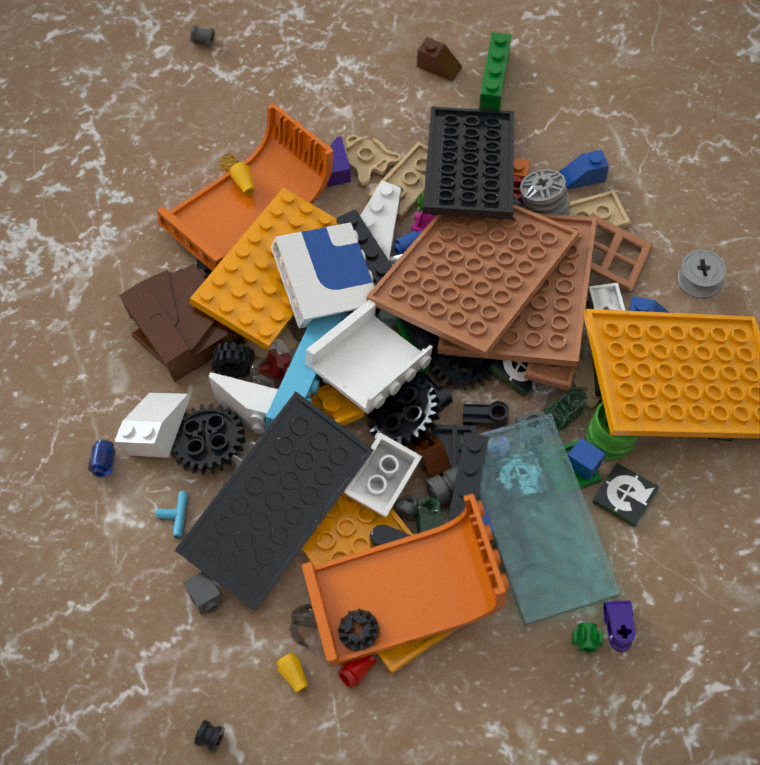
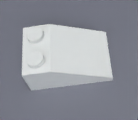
(245, 398)
(153, 425)
(383, 475)

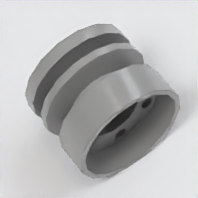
(545, 193)

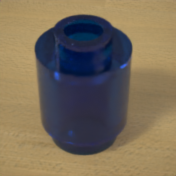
(101, 458)

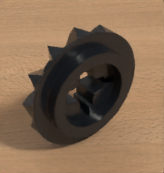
(369, 632)

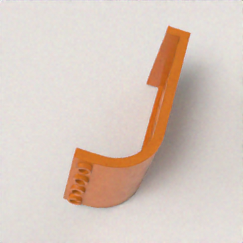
(221, 213)
(410, 585)

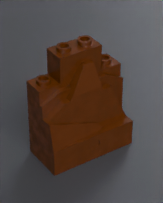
(173, 327)

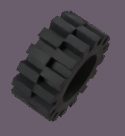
(232, 360)

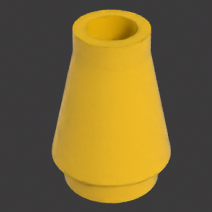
(242, 176)
(292, 672)

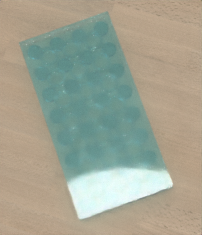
(542, 522)

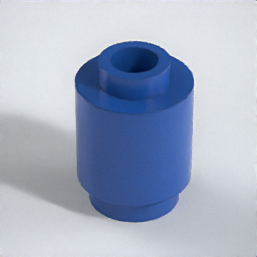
(403, 243)

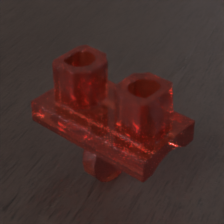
(276, 365)

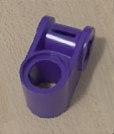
(619, 620)

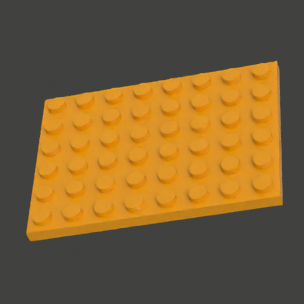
(677, 373)

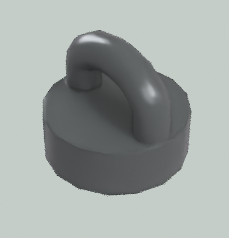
(405, 509)

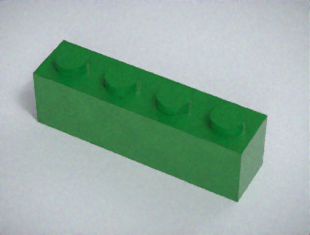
(495, 71)

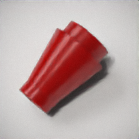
(354, 671)

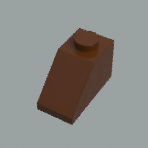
(437, 59)
(434, 456)

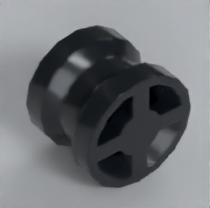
(209, 736)

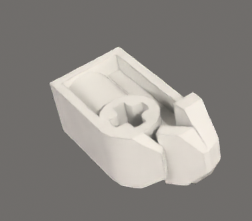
(605, 297)

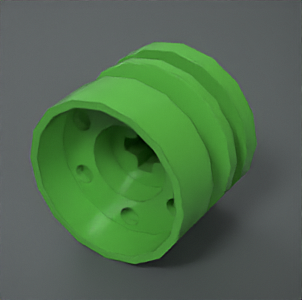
(599, 435)

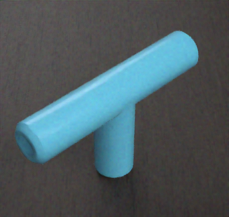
(177, 514)

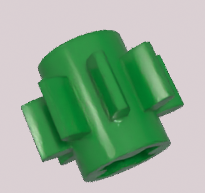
(587, 637)

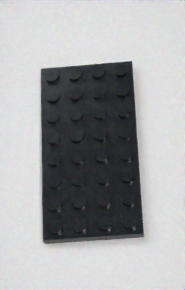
(470, 163)
(274, 501)

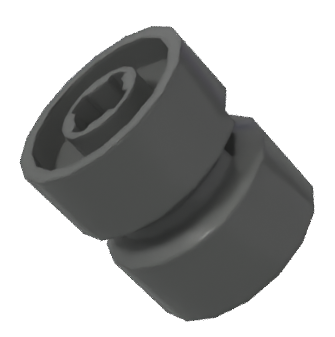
(442, 487)

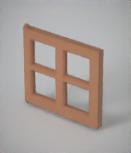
(611, 253)

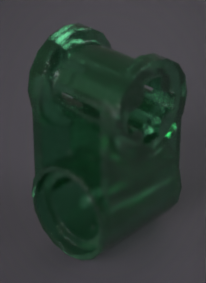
(566, 412)
(428, 515)

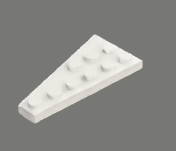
(381, 215)

